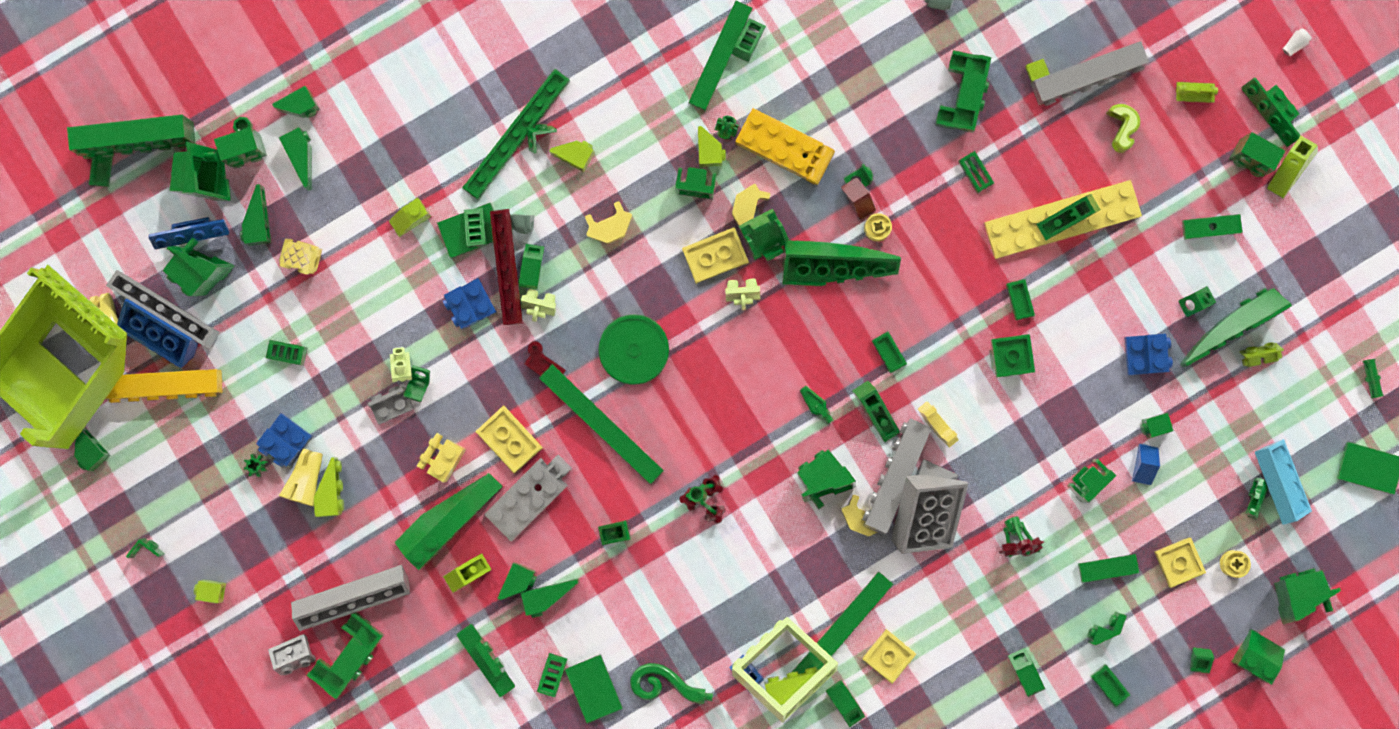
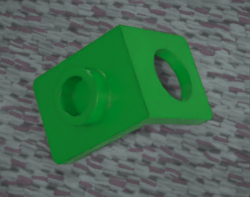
(532, 132)
(863, 173)
(1202, 299)
(418, 385)
(150, 545)

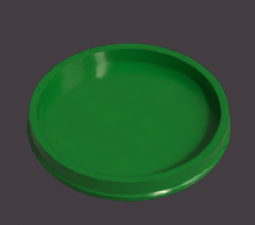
(633, 349)

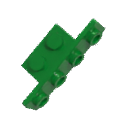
(1275, 109)
(485, 659)

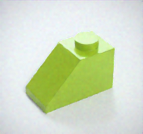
(710, 149)
(574, 154)
(409, 217)
(467, 573)

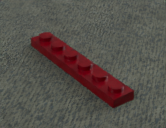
(506, 267)

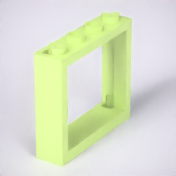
(809, 688)

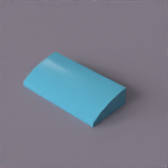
(1283, 482)

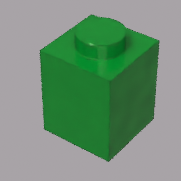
(1156, 425)

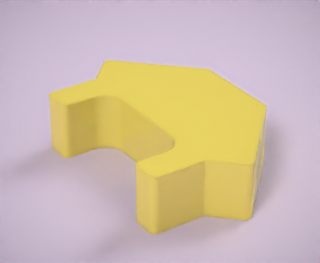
(746, 203)
(610, 228)
(937, 424)
(854, 516)

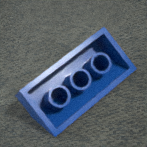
(156, 334)

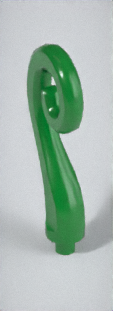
(692, 694)

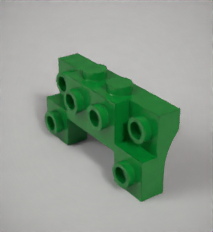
(969, 98)
(350, 661)

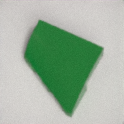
(1257, 492)

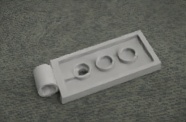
(522, 501)

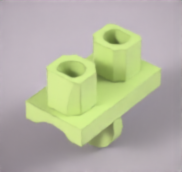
(742, 295)
(538, 307)
(400, 365)

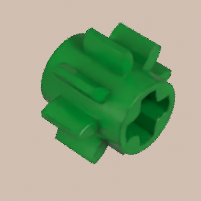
(726, 127)
(249, 465)

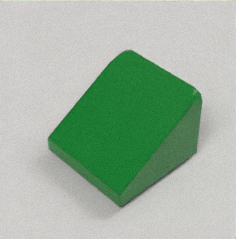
(1201, 660)

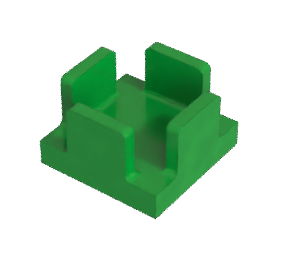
(695, 184)
(764, 235)
(1012, 356)
(1091, 481)

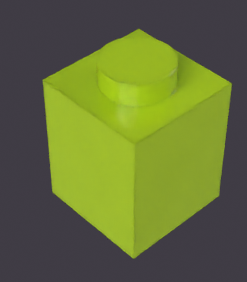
(209, 591)

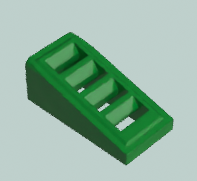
(743, 50)
(479, 242)
(300, 356)
(547, 691)

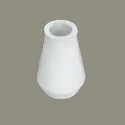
(1297, 41)

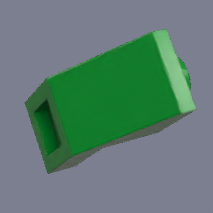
(531, 266)
(1099, 634)
(1026, 672)
(845, 703)

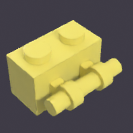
(445, 461)

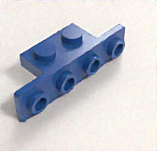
(183, 232)

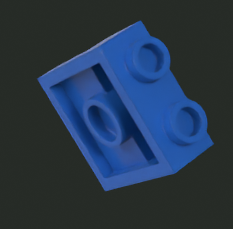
(469, 304)
(1148, 354)
(283, 441)

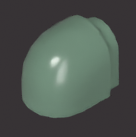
(522, 223)

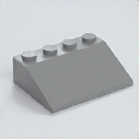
(928, 513)

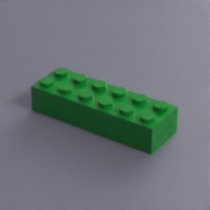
(131, 136)

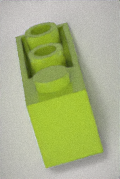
(1293, 166)
(328, 497)
(786, 687)

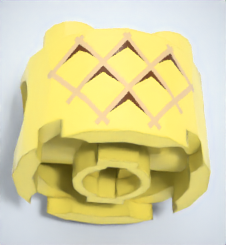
(300, 256)

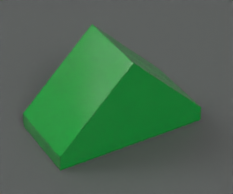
(614, 532)

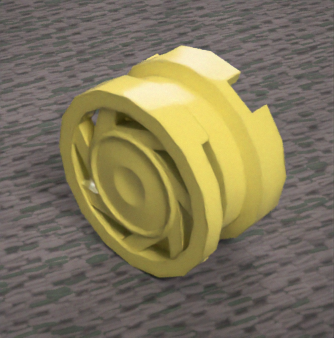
(877, 227)
(1235, 564)

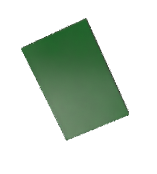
(454, 231)
(1369, 468)
(593, 688)

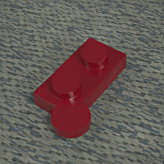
(539, 362)

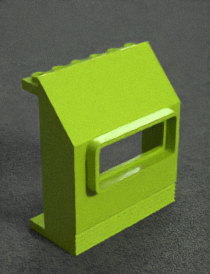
(36, 380)

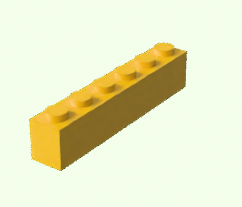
(166, 384)

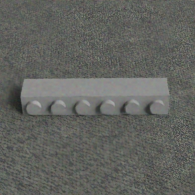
(1089, 73)
(163, 309)
(891, 484)
(350, 598)

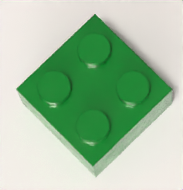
(240, 147)
(1257, 155)

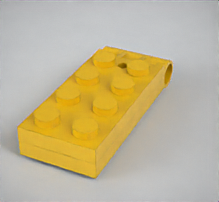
(784, 146)

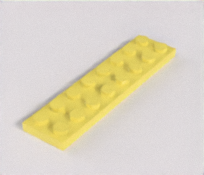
(1020, 230)

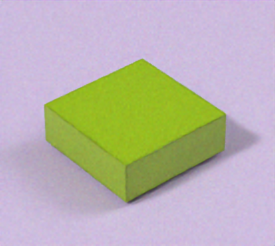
(1037, 70)

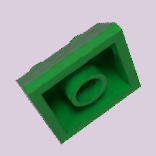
(1260, 657)

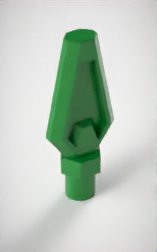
(816, 404)

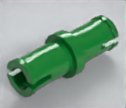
(1373, 378)

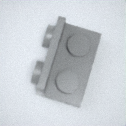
(390, 405)
(291, 655)

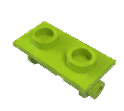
(1196, 92)
(1269, 352)

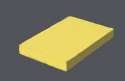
(715, 255)
(509, 439)

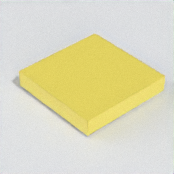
(1180, 562)
(889, 656)

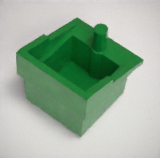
(199, 173)
(194, 270)
(824, 477)
(1302, 594)

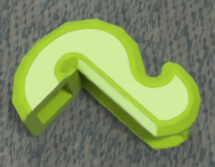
(1130, 124)

